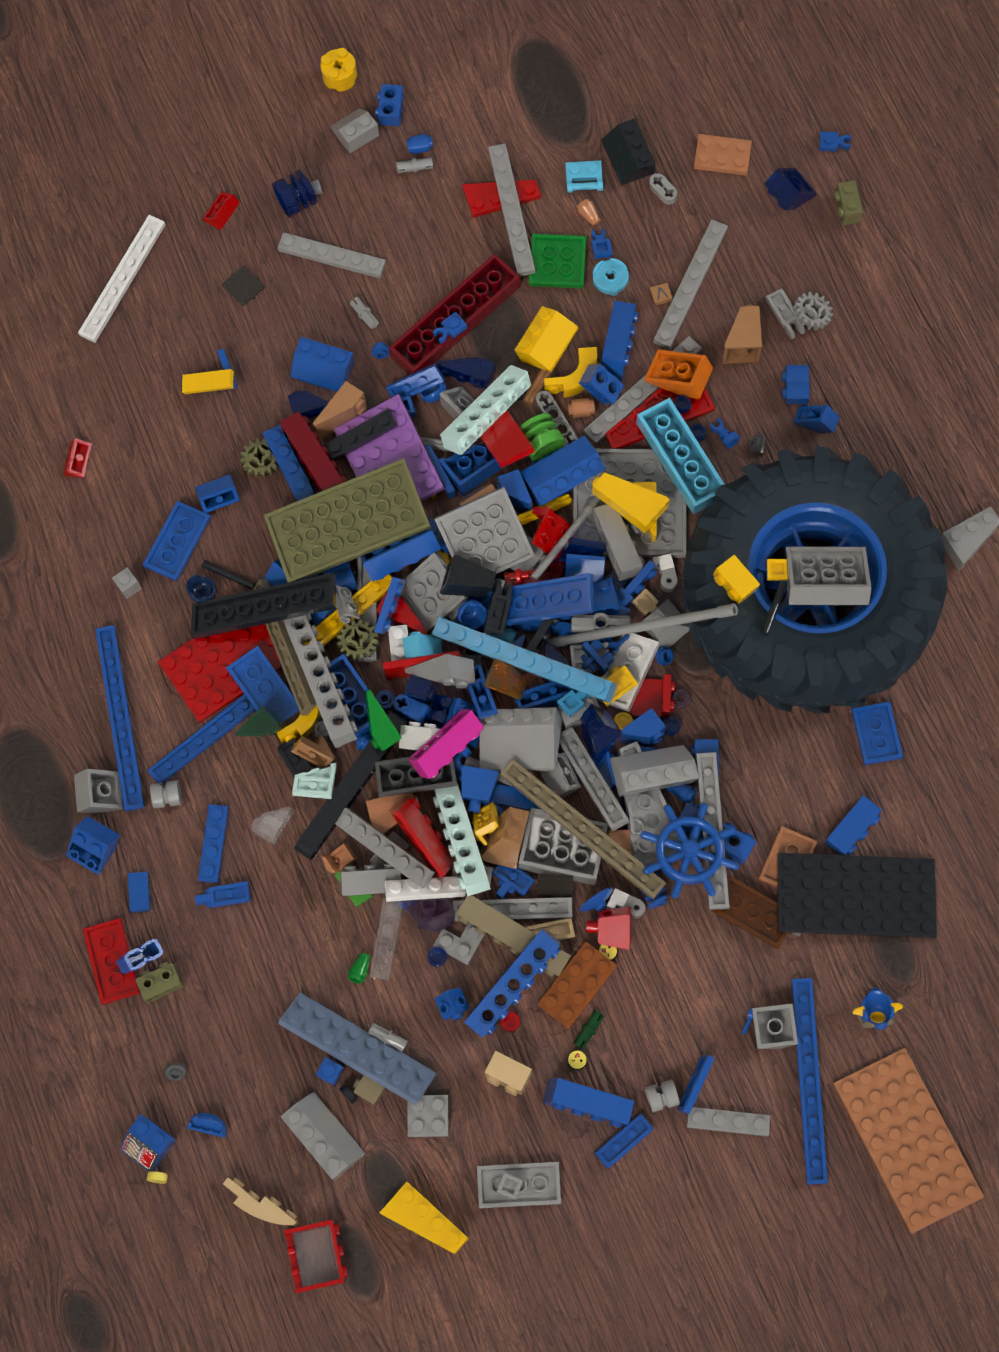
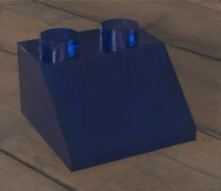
(789, 188)
(599, 731)

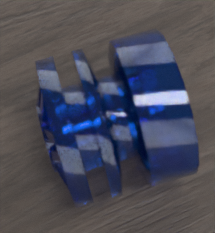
(294, 193)

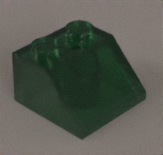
(261, 724)

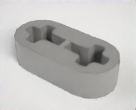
(660, 190)

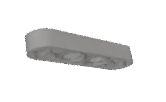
(560, 420)

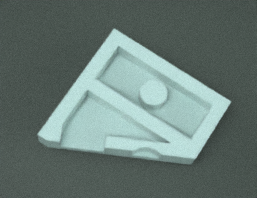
(315, 783)

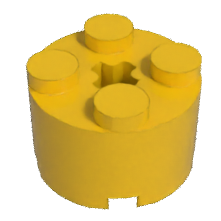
(338, 69)

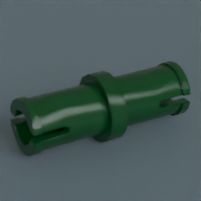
(588, 1029)

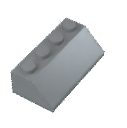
(654, 770)
(323, 1135)

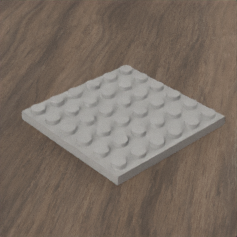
(638, 466)

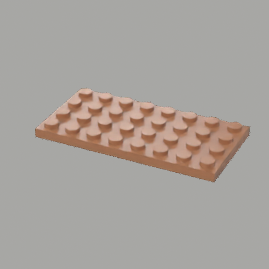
(908, 1140)

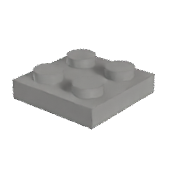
(428, 1117)

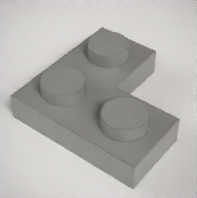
(460, 948)

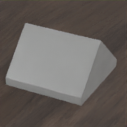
(455, 401)
(775, 1026)

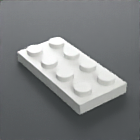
(637, 656)

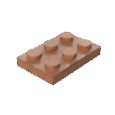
(722, 154)

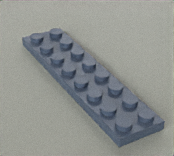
(357, 1048)

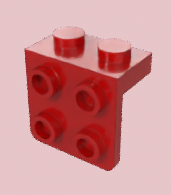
(550, 529)
(655, 695)

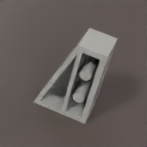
(967, 537)

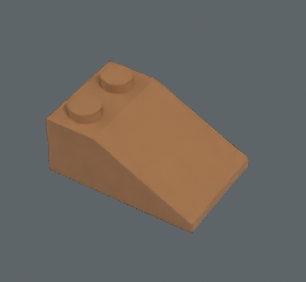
(343, 407)

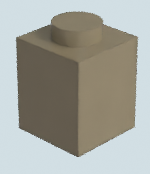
(368, 1090)

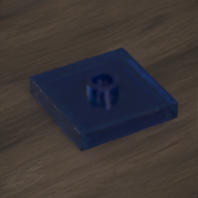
(582, 547)

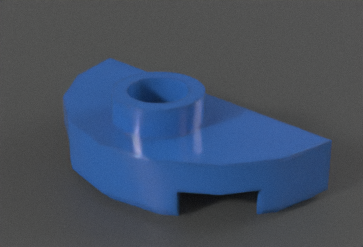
(208, 1124)

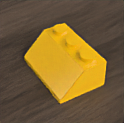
(546, 339)

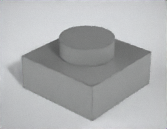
(509, 1186)

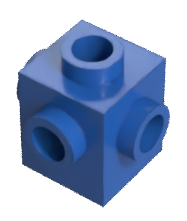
(452, 1004)

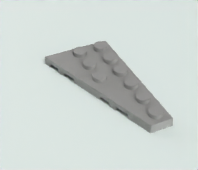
(645, 814)

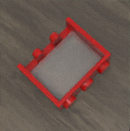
(315, 1256)

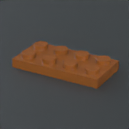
(577, 985)

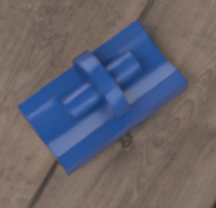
(591, 650)

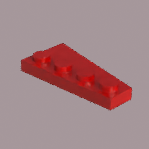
(484, 197)

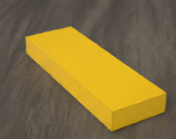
(207, 381)

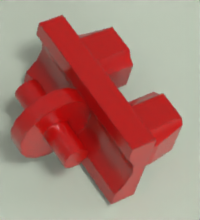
(519, 577)

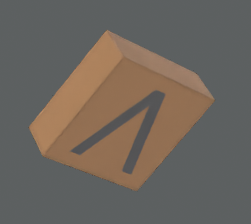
(661, 294)

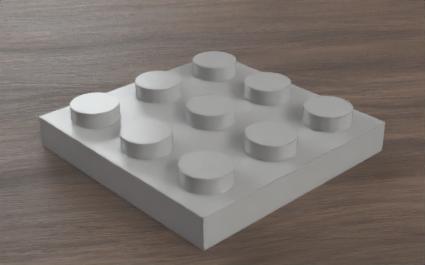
(423, 592)

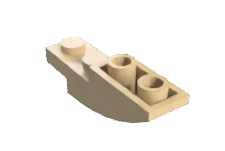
(265, 1210)

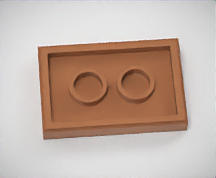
(785, 842)

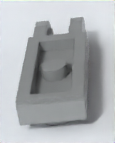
(784, 312)

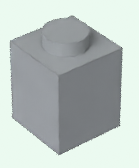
(126, 583)

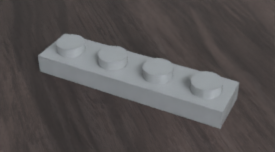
(729, 1121)

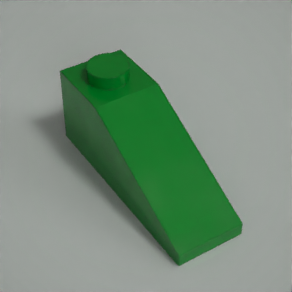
(380, 726)

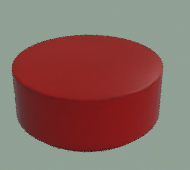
(510, 1022)

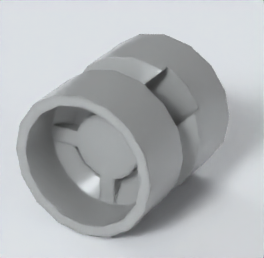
(166, 794)
(662, 1096)

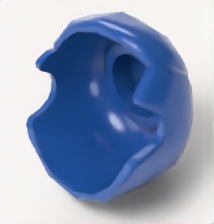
(433, 393)
(472, 614)

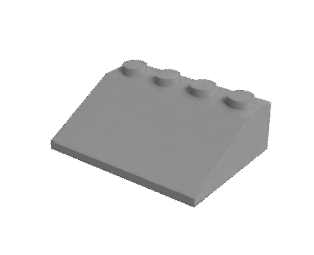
(828, 576)
(523, 735)
(554, 850)

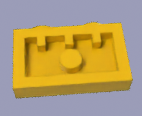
(622, 678)
(485, 822)

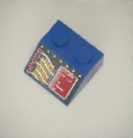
(146, 1143)

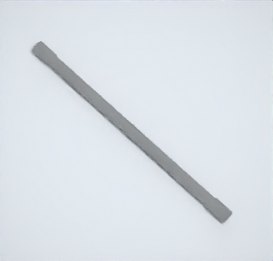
(719, 612)

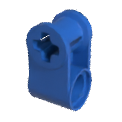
(414, 710)

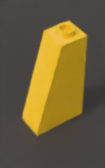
(631, 501)

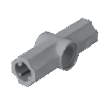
(587, 623)

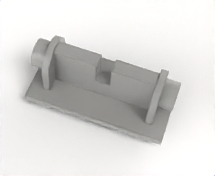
(345, 604)

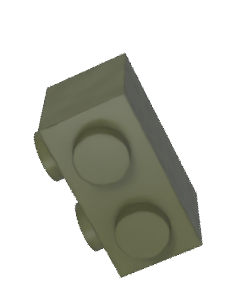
(848, 203)
(159, 982)

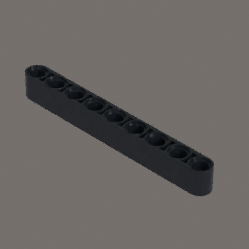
(344, 794)

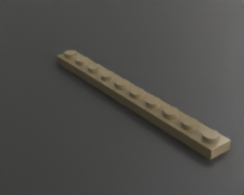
(582, 828)

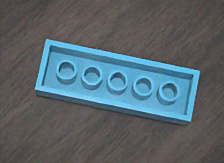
(680, 454)

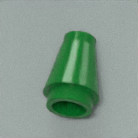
(358, 971)

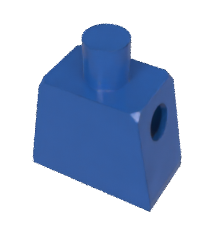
(478, 786)

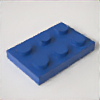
(876, 733)

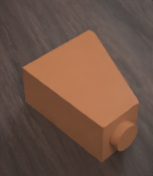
(380, 814)

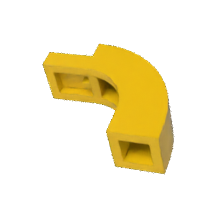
(570, 383)
(303, 726)

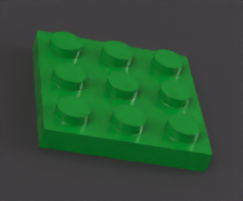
(558, 261)

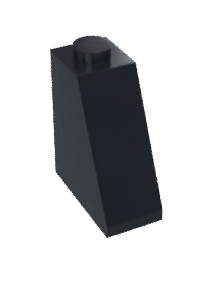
(467, 578)

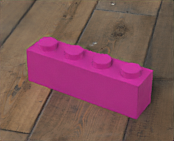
(446, 744)

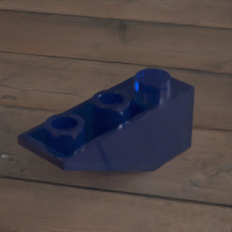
(470, 370)

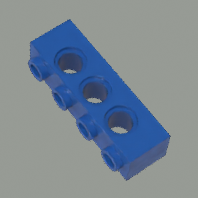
(738, 853)

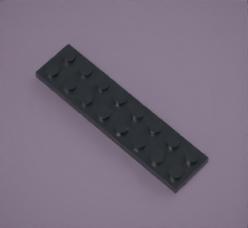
(263, 606)

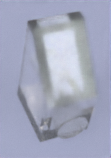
(271, 824)

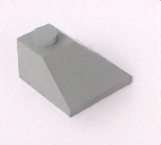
(668, 635)

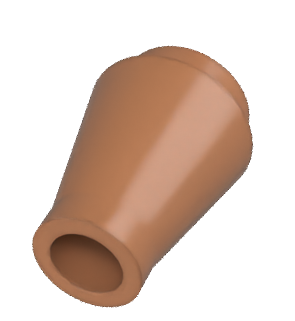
(588, 211)

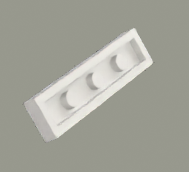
(436, 888)

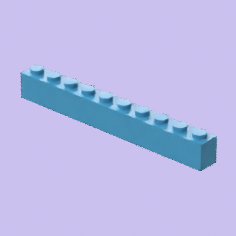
(525, 660)

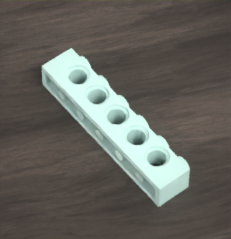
(485, 410)
(472, 882)

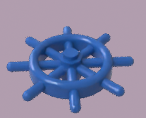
(689, 850)

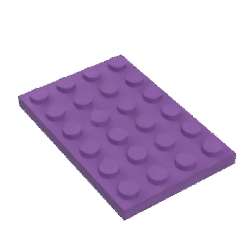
(394, 446)

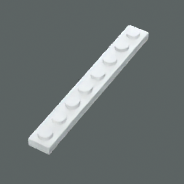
(121, 278)

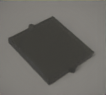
(243, 286)
(554, 886)

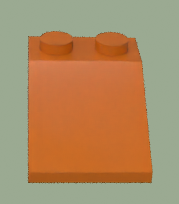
(679, 372)

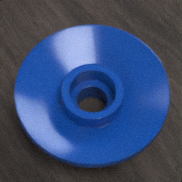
(597, 901)

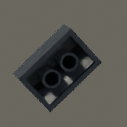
(628, 152)

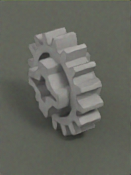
(812, 311)

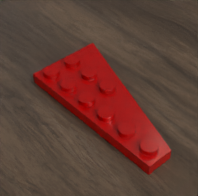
(627, 431)

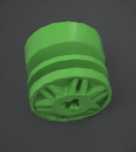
(542, 435)

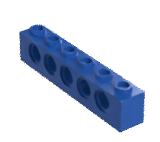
(486, 1026)

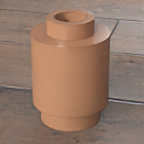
(581, 408)

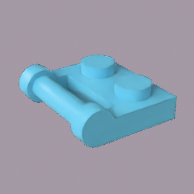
(584, 172)

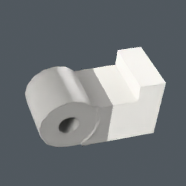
(667, 572)
(622, 899)

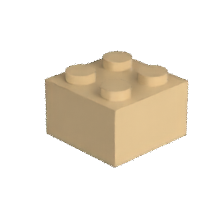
(508, 1073)

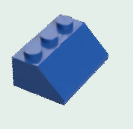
(321, 364)

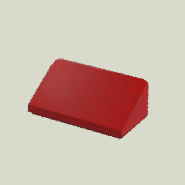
(221, 210)
(77, 458)

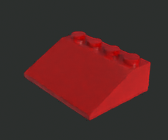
(422, 836)

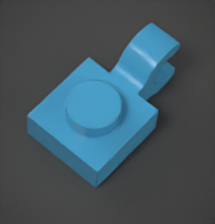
(572, 702)

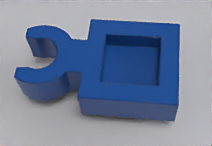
(830, 141)
(600, 246)
(451, 326)

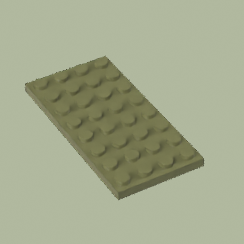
(347, 521)

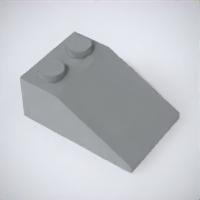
(446, 670)

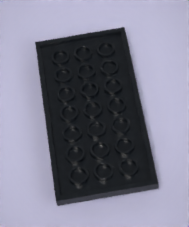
(856, 895)

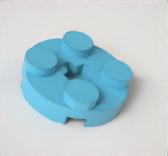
(614, 285)

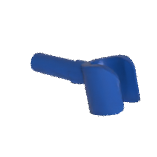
(615, 645)
(748, 1022)

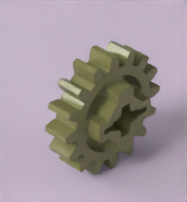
(251, 458)
(347, 642)

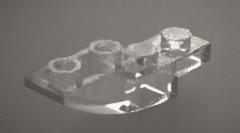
(386, 940)

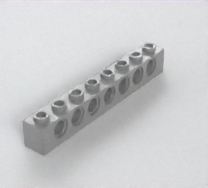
(341, 733)

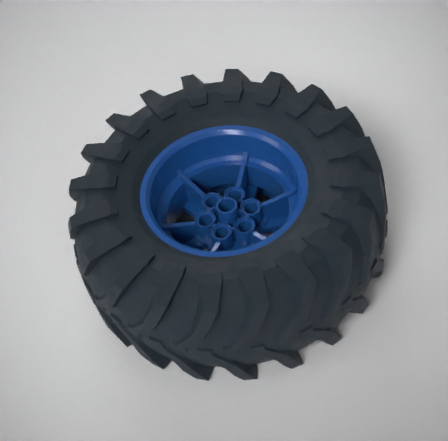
(833, 503)

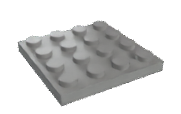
(486, 532)

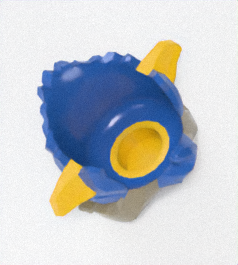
(877, 1010)

